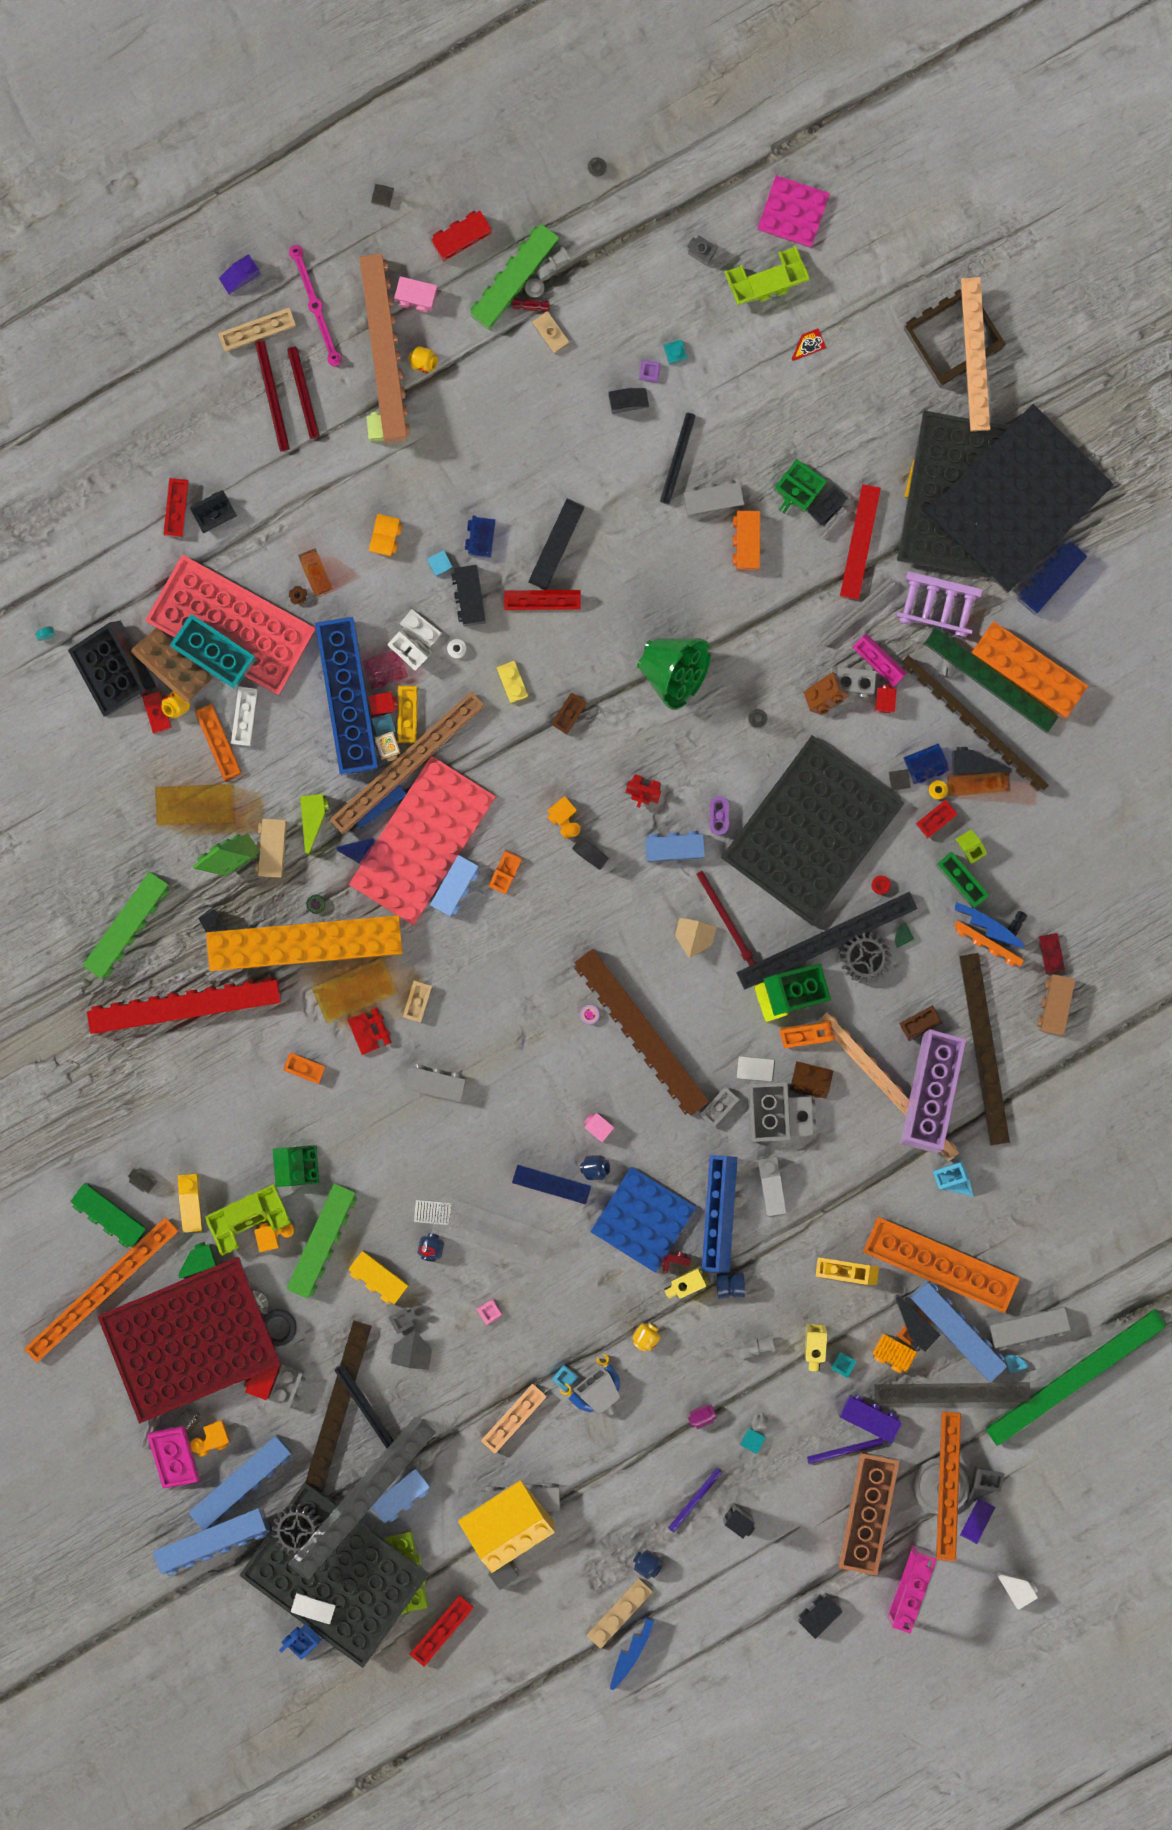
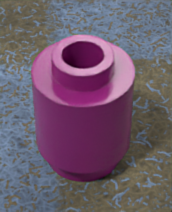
(702, 1416)

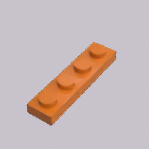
(980, 940)

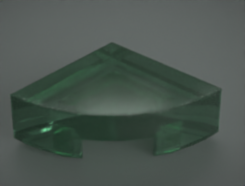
(903, 935)

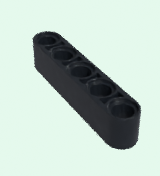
(556, 544)

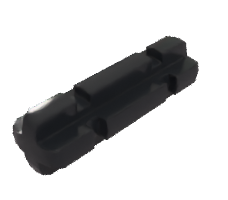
(1016, 924)

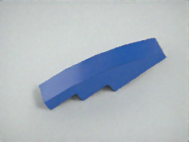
(995, 930)
(628, 1658)

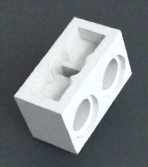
(409, 648)

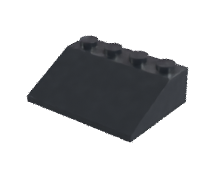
(111, 668)

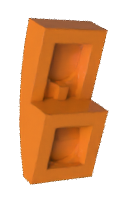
(505, 871)

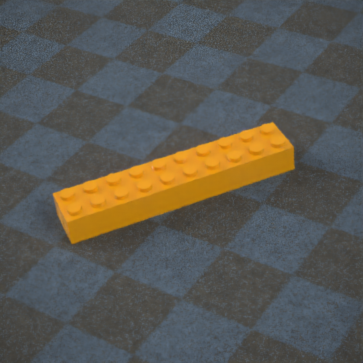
(303, 943)

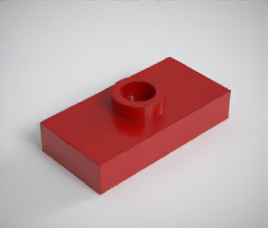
(157, 718)
(936, 819)

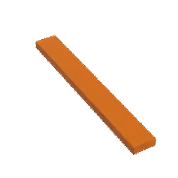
(948, 1486)

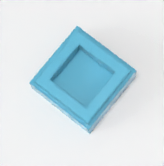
(439, 563)
(565, 1376)

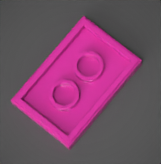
(173, 1457)

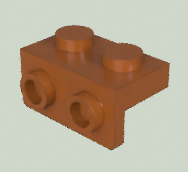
(825, 694)

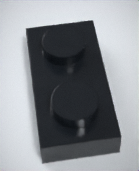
(827, 505)

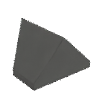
(412, 1352)
(985, 1483)

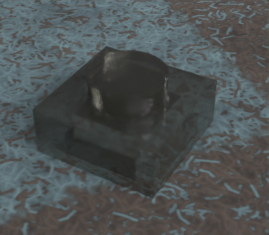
(382, 195)

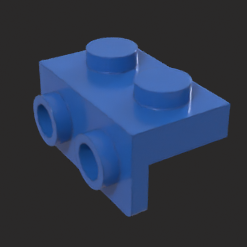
(301, 1641)

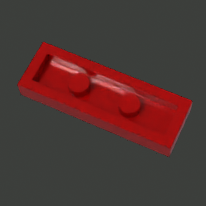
(176, 507)

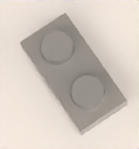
(719, 1107)

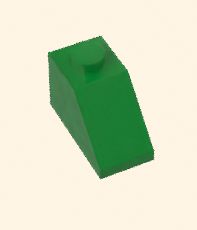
(198, 1260)

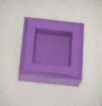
(649, 371)

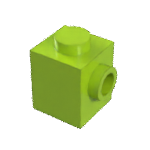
(971, 846)

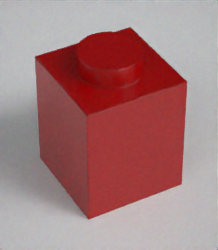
(885, 699)
(383, 703)

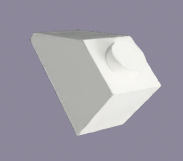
(1018, 1589)

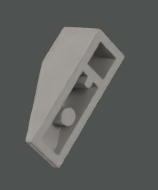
(771, 1185)

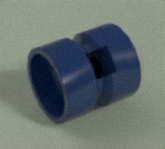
(730, 1285)

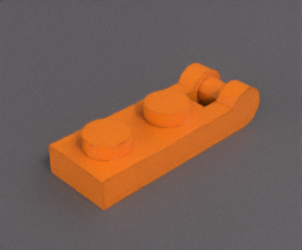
(807, 1034)

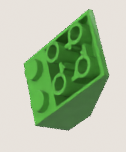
(228, 855)

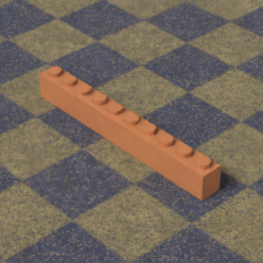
(383, 349)

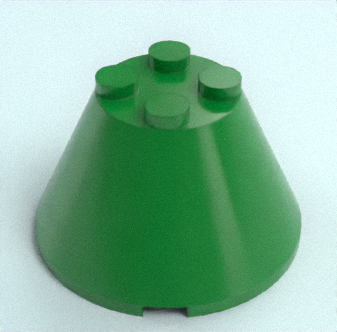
(675, 668)

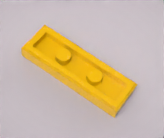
(407, 714)

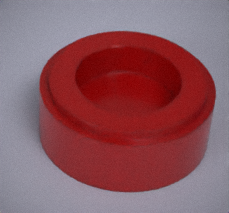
(880, 885)

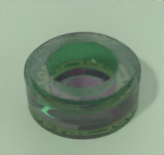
(316, 904)

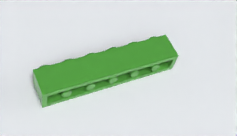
(514, 277)
(126, 925)
(321, 1240)

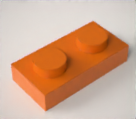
(304, 1068)

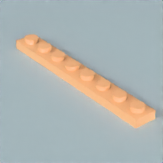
(975, 354)

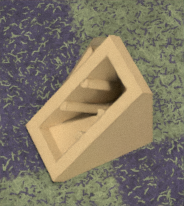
(694, 936)

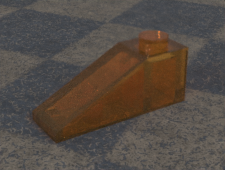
(979, 784)

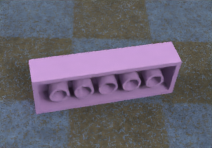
(933, 1091)

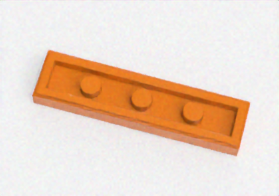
(218, 742)

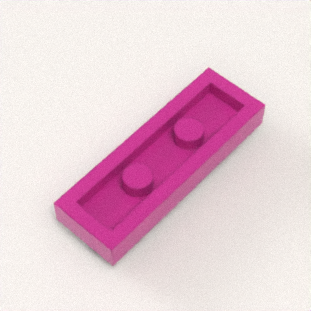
(879, 660)

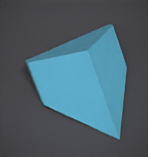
(954, 1179)

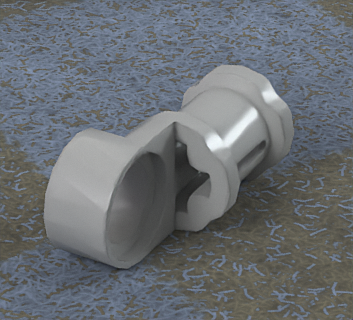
(554, 262)
(760, 1345)

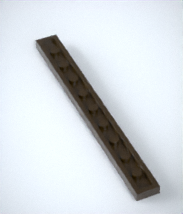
(980, 729)
(984, 1049)
(337, 1407)

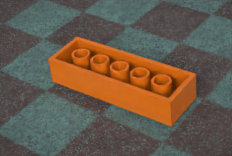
(1029, 670)

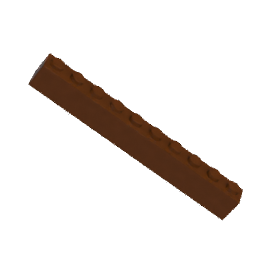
(639, 1029)

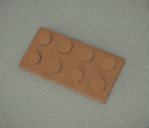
(170, 666)

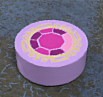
(589, 1014)

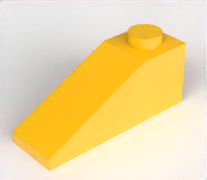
(190, 1202)
(847, 1271)

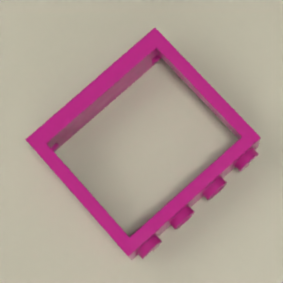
(911, 1589)

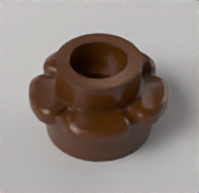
(297, 590)

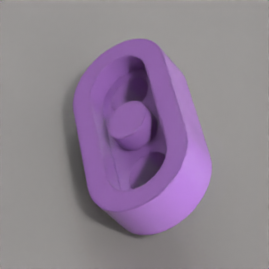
(719, 815)

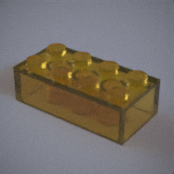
(195, 805)
(354, 990)

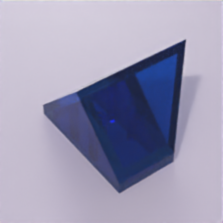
(358, 850)

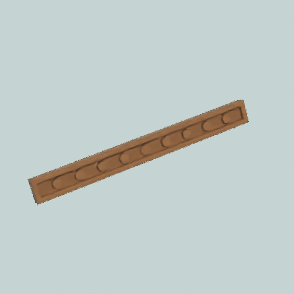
(407, 763)

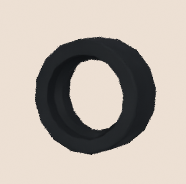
(590, 853)
(292, 1324)

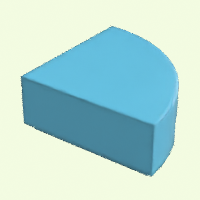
(1014, 1363)

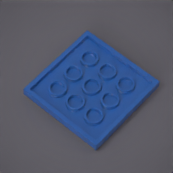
(643, 1219)

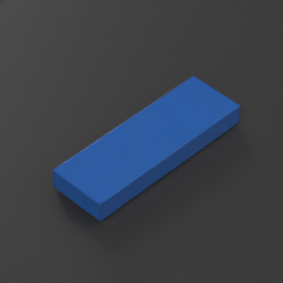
(386, 803)

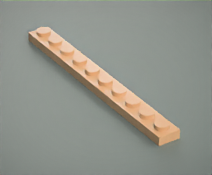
(879, 1077)

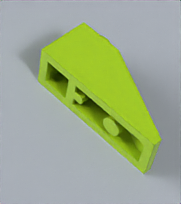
(313, 814)

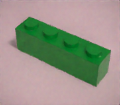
(109, 1215)

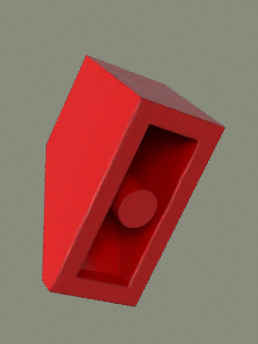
(261, 1384)

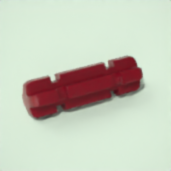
(531, 305)

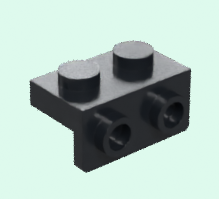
(213, 511)

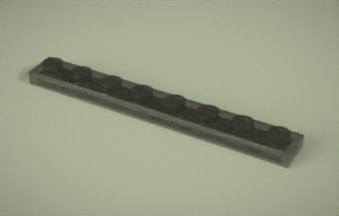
(952, 1393)

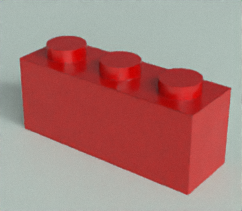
(461, 235)

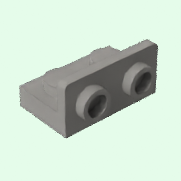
(286, 1386)

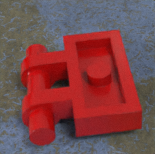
(364, 1034)

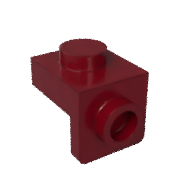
(679, 1258)

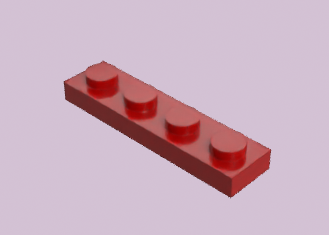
(542, 599)
(441, 1630)

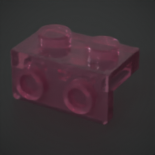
(384, 669)

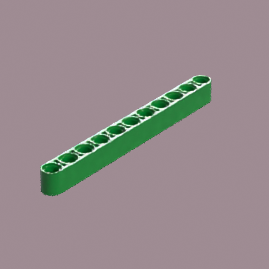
(1076, 1377)

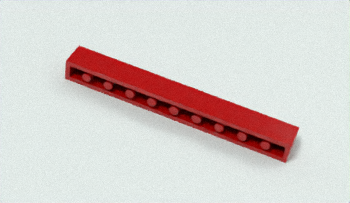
(184, 1006)

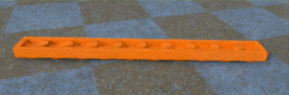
(101, 1289)

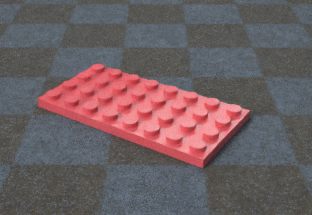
(241, 616)
(422, 840)

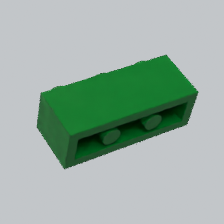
(962, 880)

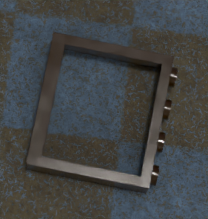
(929, 314)

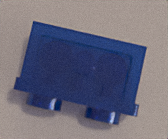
(481, 536)

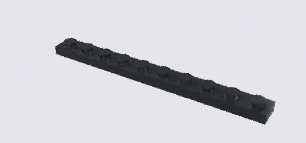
(826, 940)

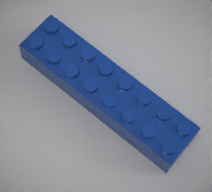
(347, 696)

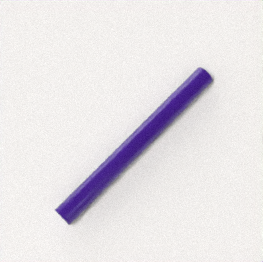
(844, 1450)
(695, 1500)

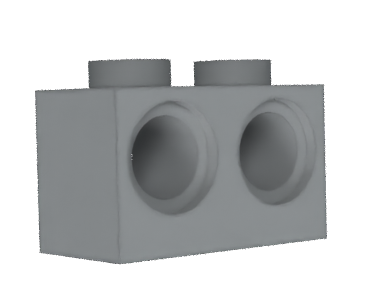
(855, 677)

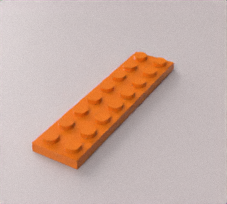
(941, 1264)

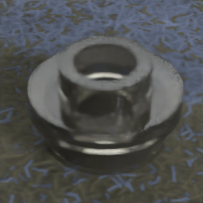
(594, 161)

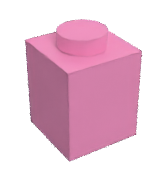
(598, 1126)

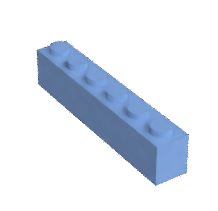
(958, 1331)
(240, 1482)
(212, 1541)

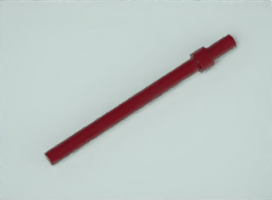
(747, 954)

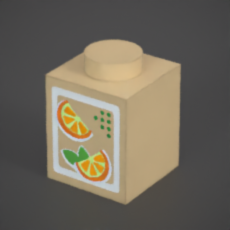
(388, 747)

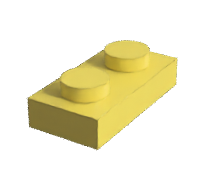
(512, 682)

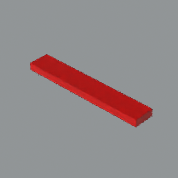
(860, 542)

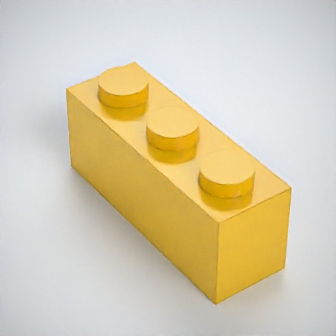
(377, 1278)

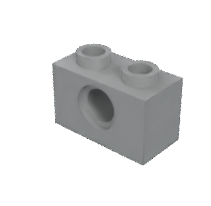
(799, 1104)

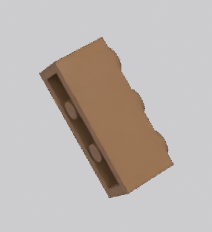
(1056, 1004)

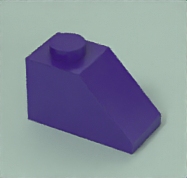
(239, 274)

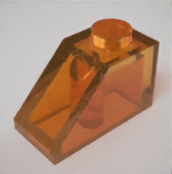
(315, 572)

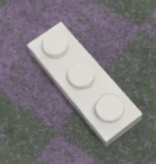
(244, 716)

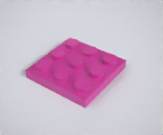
(793, 211)

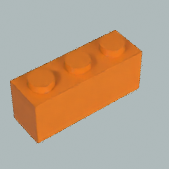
(747, 541)

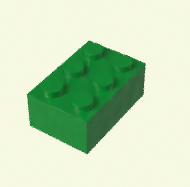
(797, 989)

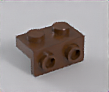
(811, 1080)

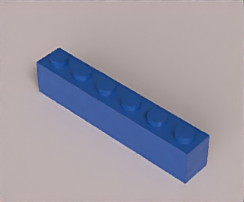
(719, 1213)

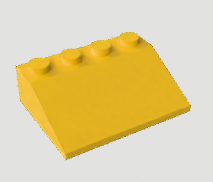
(507, 1526)

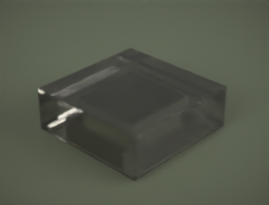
(899, 780)

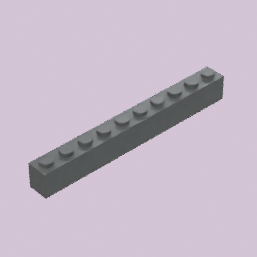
(361, 1498)

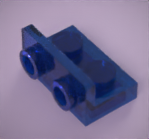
(926, 764)

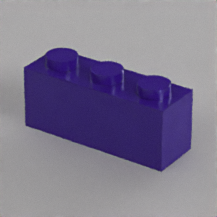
(870, 1418)

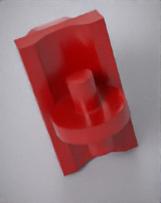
(642, 793)

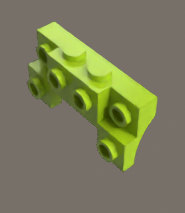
(768, 282)
(246, 1214)
(405, 1543)

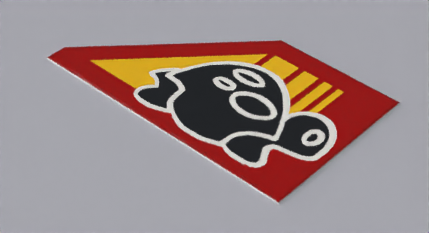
(808, 344)

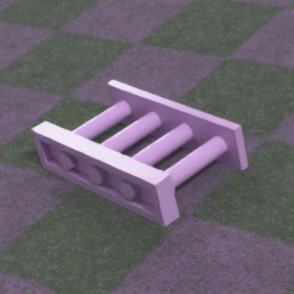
(952, 589)

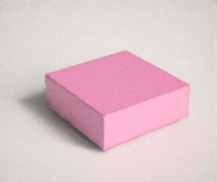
(489, 1311)

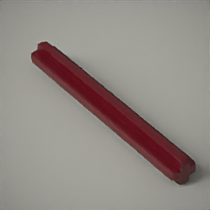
(303, 392)

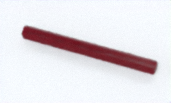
(272, 396)

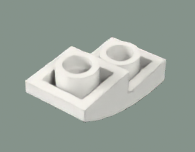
(313, 1608)

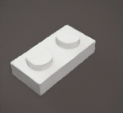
(420, 628)

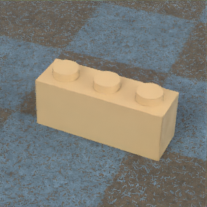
(271, 848)

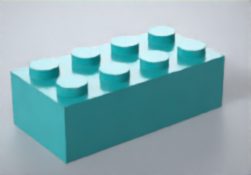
(213, 652)

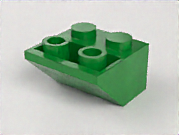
(296, 1166)

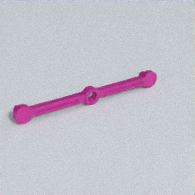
(296, 254)

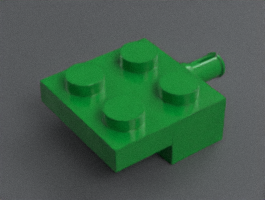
(799, 486)

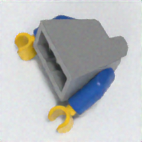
(597, 1391)

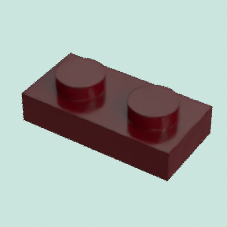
(1051, 953)

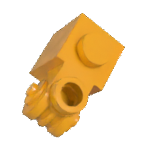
(560, 814)
(268, 1239)
(216, 1437)

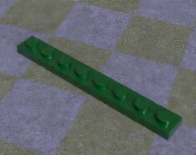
(990, 680)

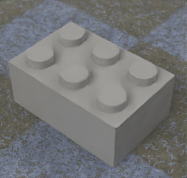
(769, 1112)

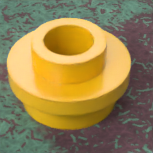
(938, 796)

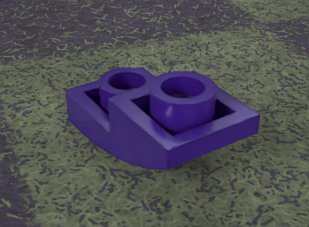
(977, 1521)

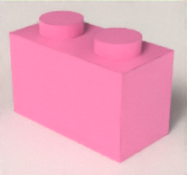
(415, 294)

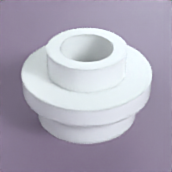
(459, 654)

